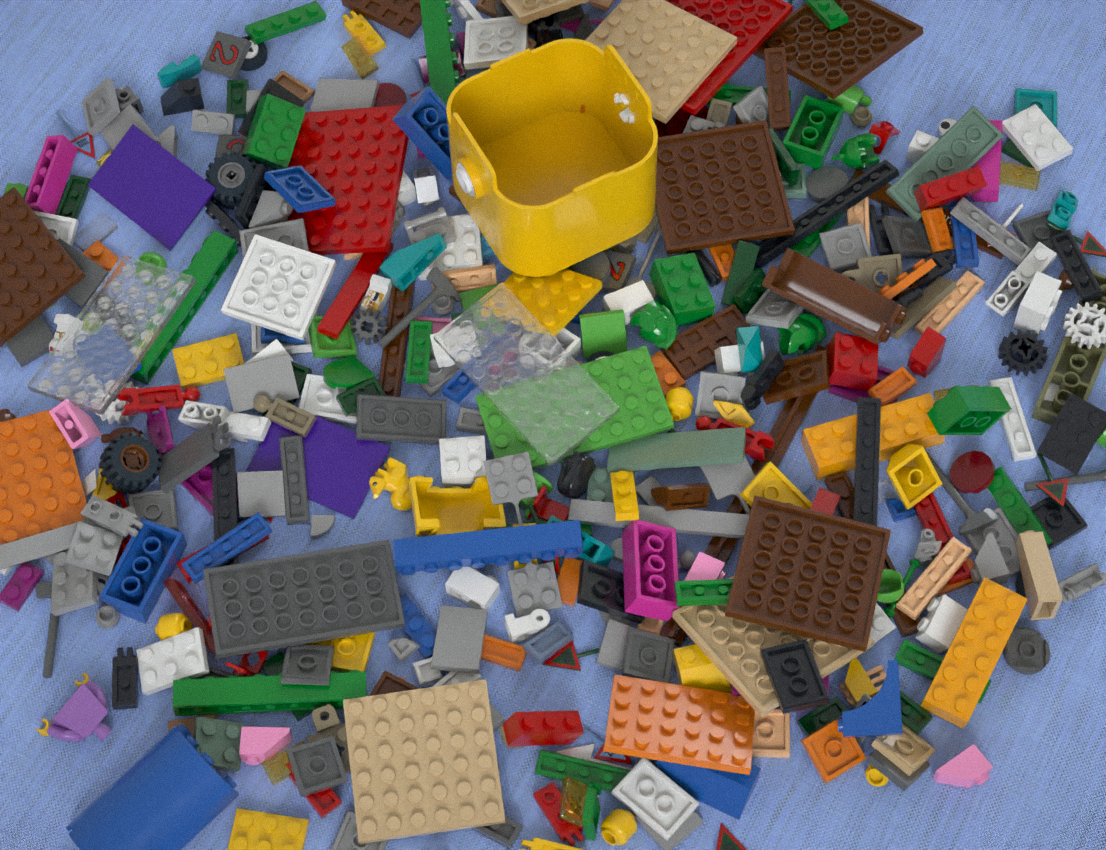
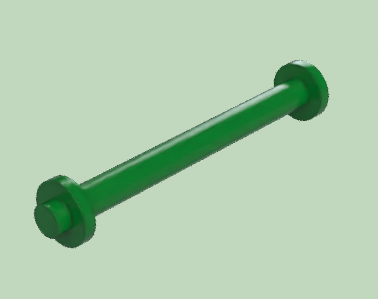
(914, 563)

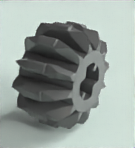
(367, 334)

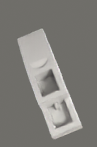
(1018, 281)
(240, 425)

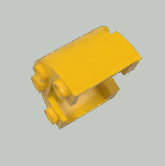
(453, 509)

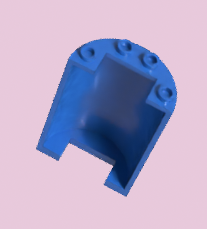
(157, 800)

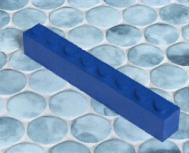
(488, 547)

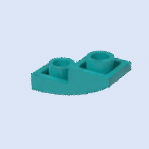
(172, 72)
(1063, 209)

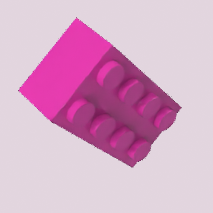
(650, 569)

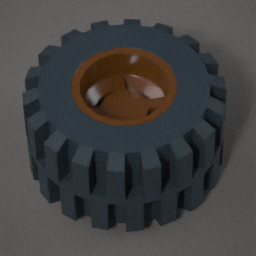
(130, 463)

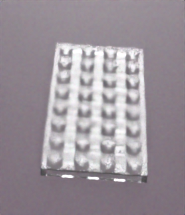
(112, 334)
(526, 374)

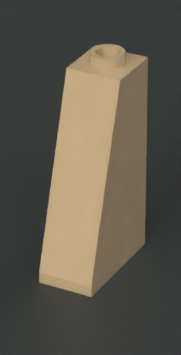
(1038, 575)

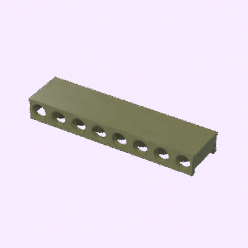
(1073, 368)

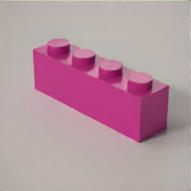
(990, 169)
(51, 174)

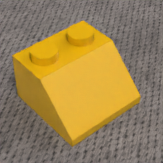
(697, 670)

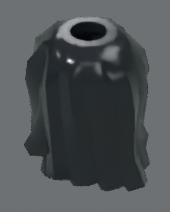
(547, 29)
(575, 475)

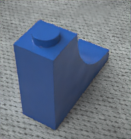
(880, 715)

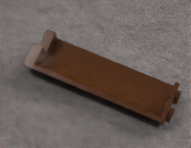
(835, 297)

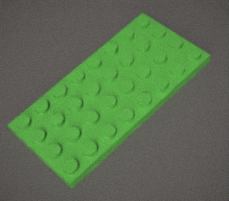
(626, 379)

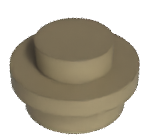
(861, 117)

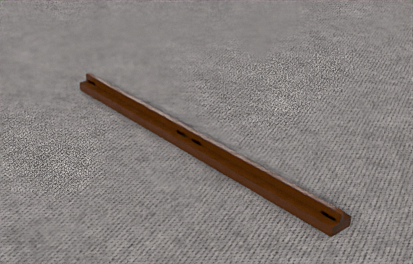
(783, 435)

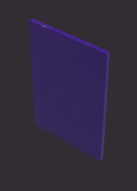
(152, 187)
(334, 463)

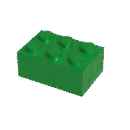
(813, 131)
(273, 132)
(682, 288)
(968, 410)

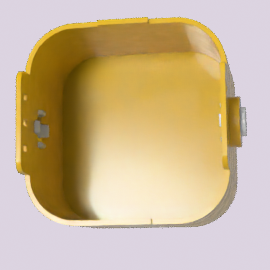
(542, 173)

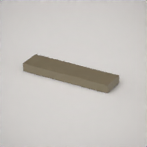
(920, 307)

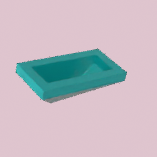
(749, 348)

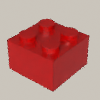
(852, 361)

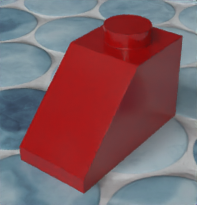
(926, 352)

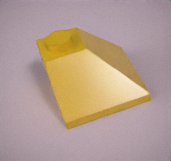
(912, 474)

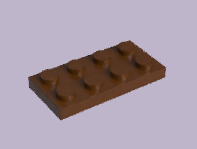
(397, 15)
(695, 346)

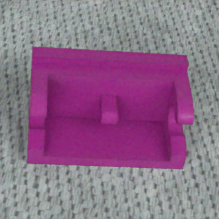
(160, 430)

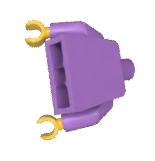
(80, 715)

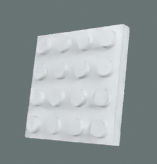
(278, 287)

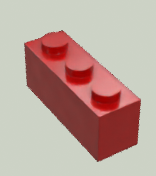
(950, 188)
(543, 728)

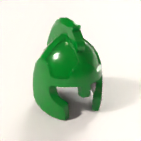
(858, 152)
(656, 324)
(801, 335)

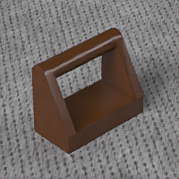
(682, 496)

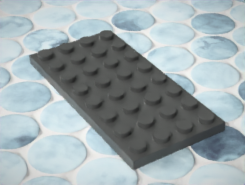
(303, 598)

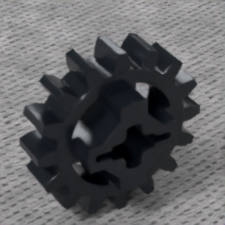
(1020, 355)

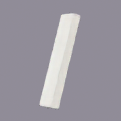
(1014, 422)

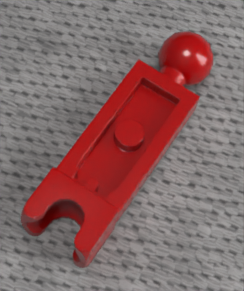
(151, 398)
(754, 440)

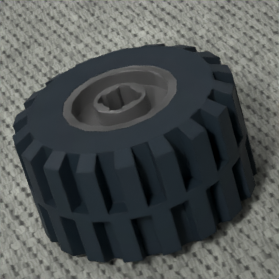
(230, 177)

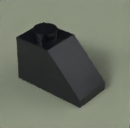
(182, 97)

